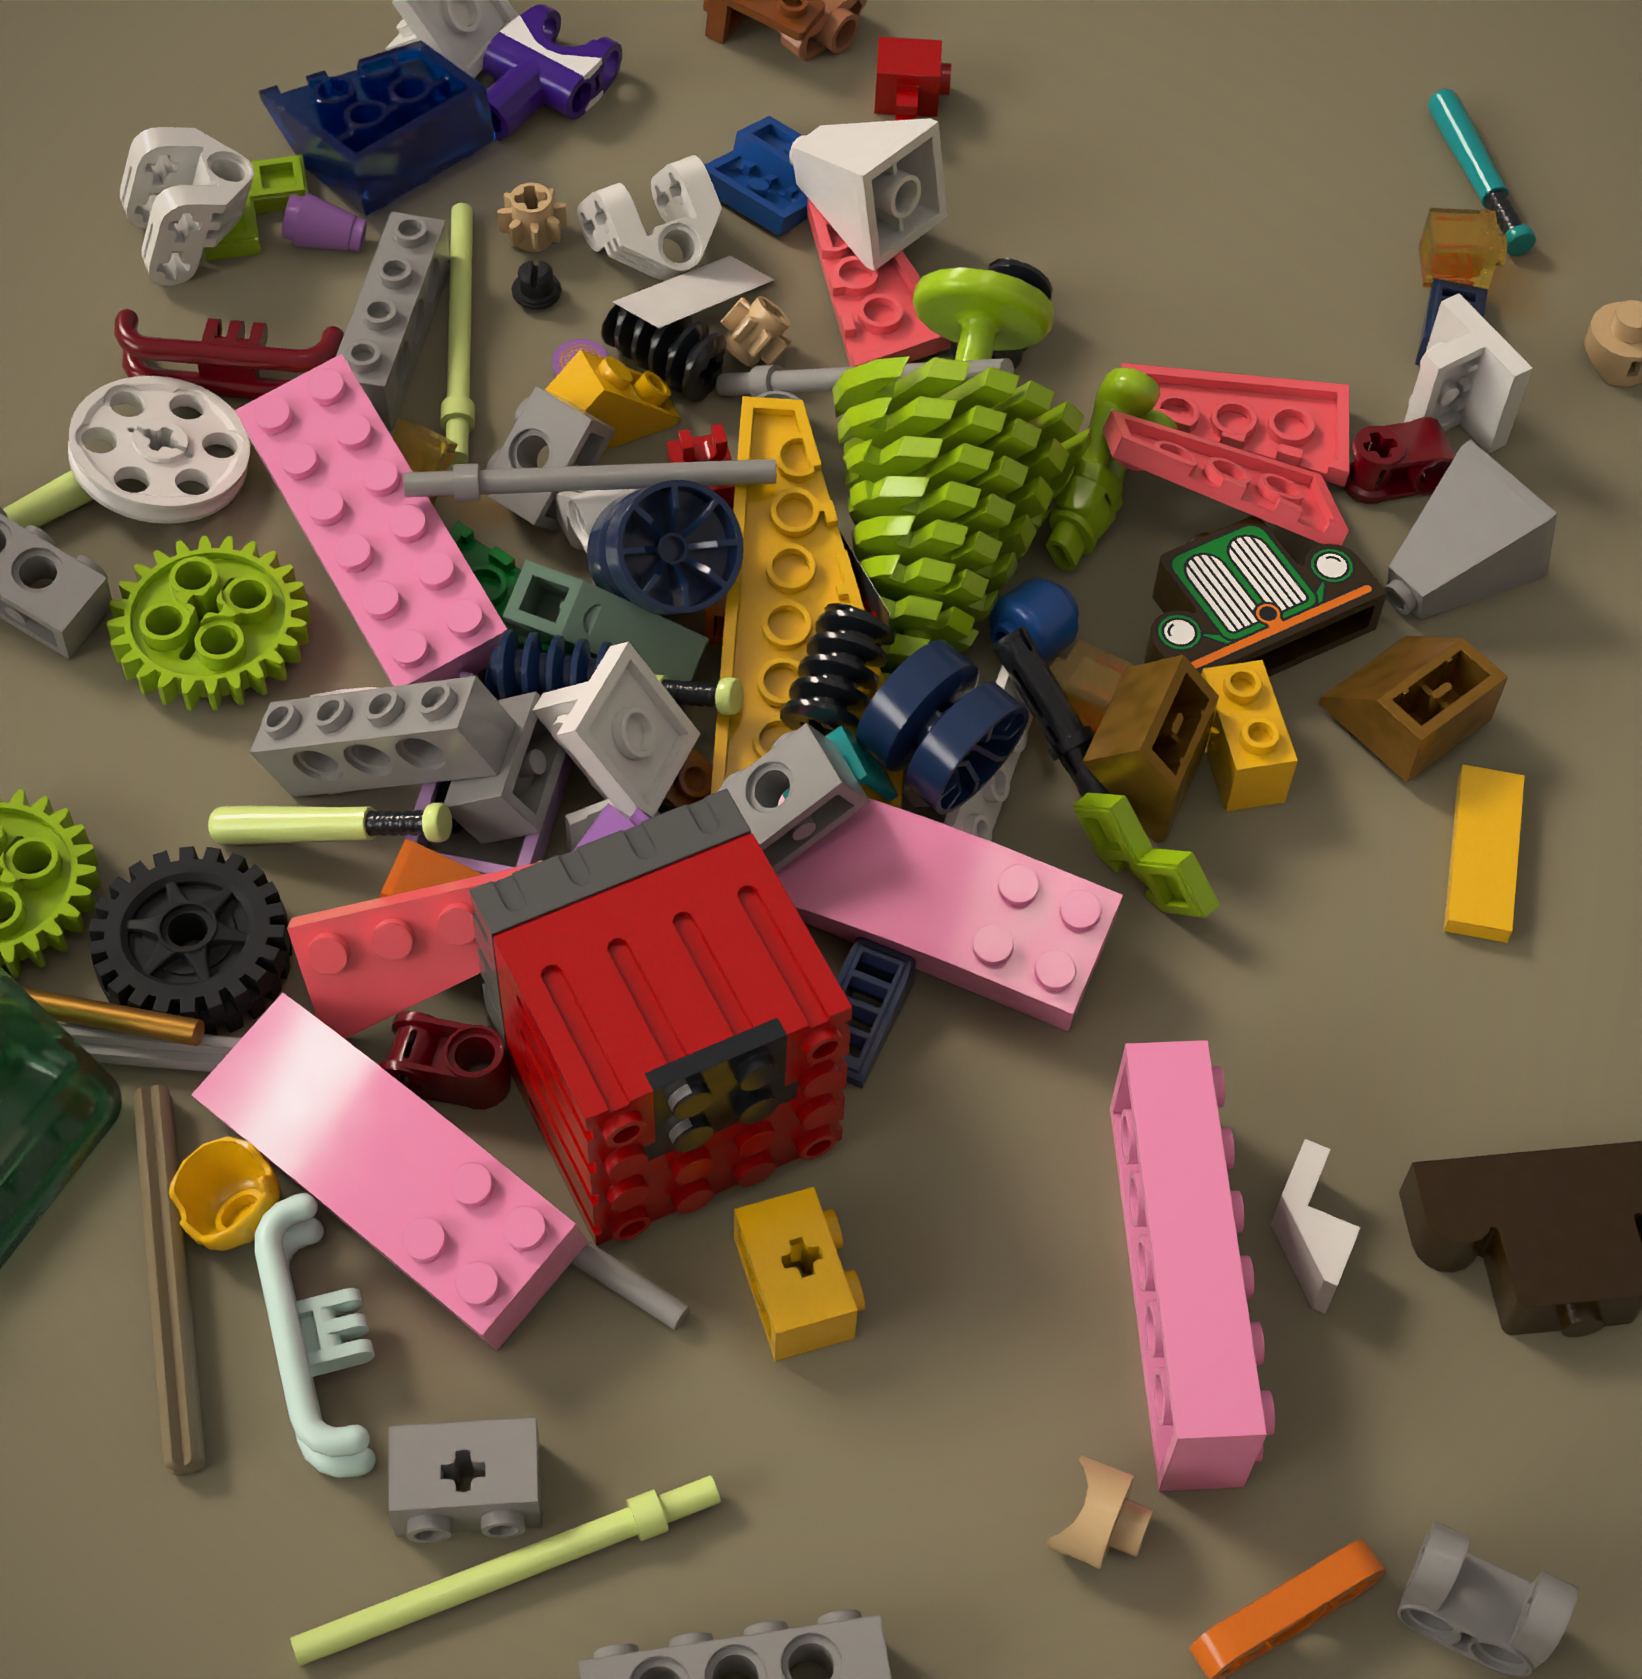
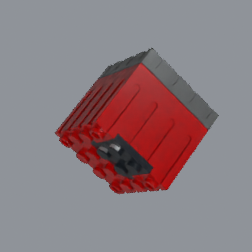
(664, 1015)

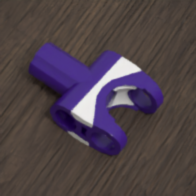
(539, 72)

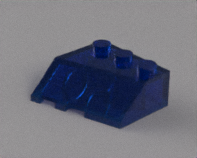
(384, 123)

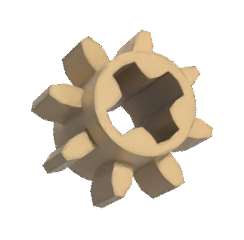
(532, 217)
(756, 331)

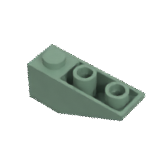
(576, 609)

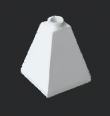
(874, 182)

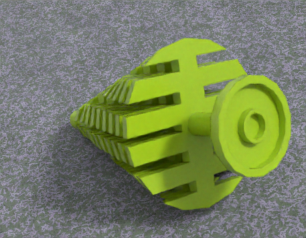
(959, 479)

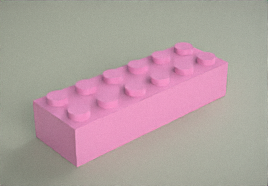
(378, 547)
(1188, 1268)

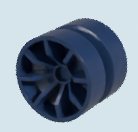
(667, 548)
(941, 726)

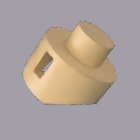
(1616, 342)
(1106, 1517)

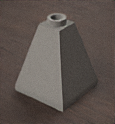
(1471, 539)

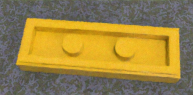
(1484, 854)

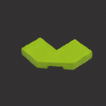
(269, 192)
(1120, 841)

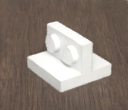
(453, 27)
(1469, 376)
(621, 730)

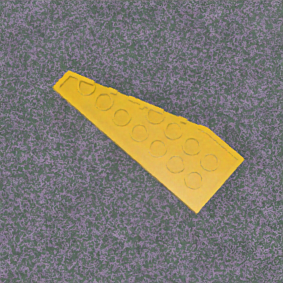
(785, 581)

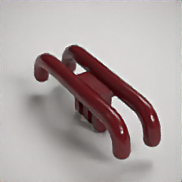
(225, 364)

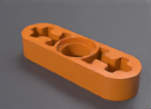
(1287, 1610)

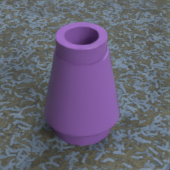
(322, 225)

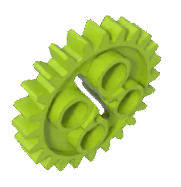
(209, 622)
(47, 901)

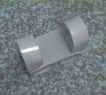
(1482, 1607)

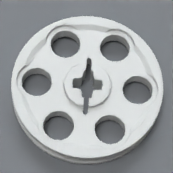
(140, 436)

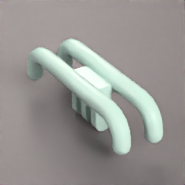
(311, 1338)

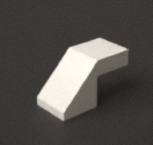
(1311, 1239)

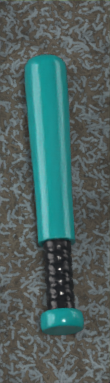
(1477, 165)

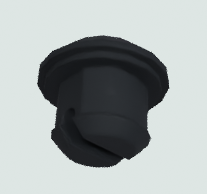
(536, 286)

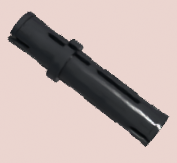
(1049, 707)

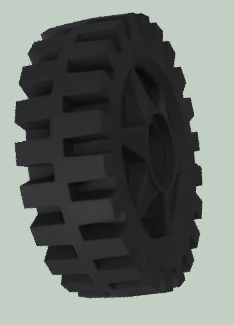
(210, 900)

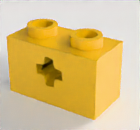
(1248, 738)
(795, 1310)

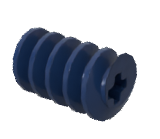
(530, 669)

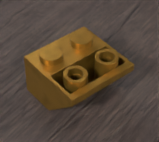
(1417, 700)
(1154, 739)

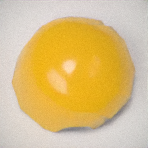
(224, 1192)

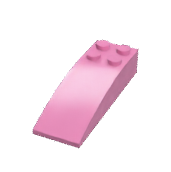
(957, 908)
(392, 1170)

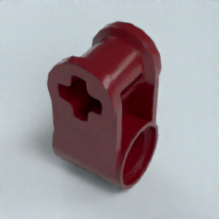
(1404, 456)
(433, 1059)

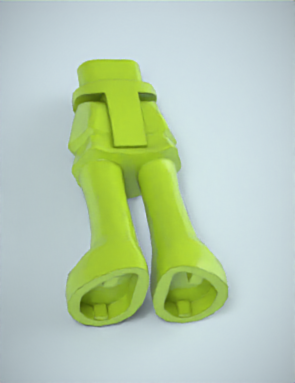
(1096, 486)

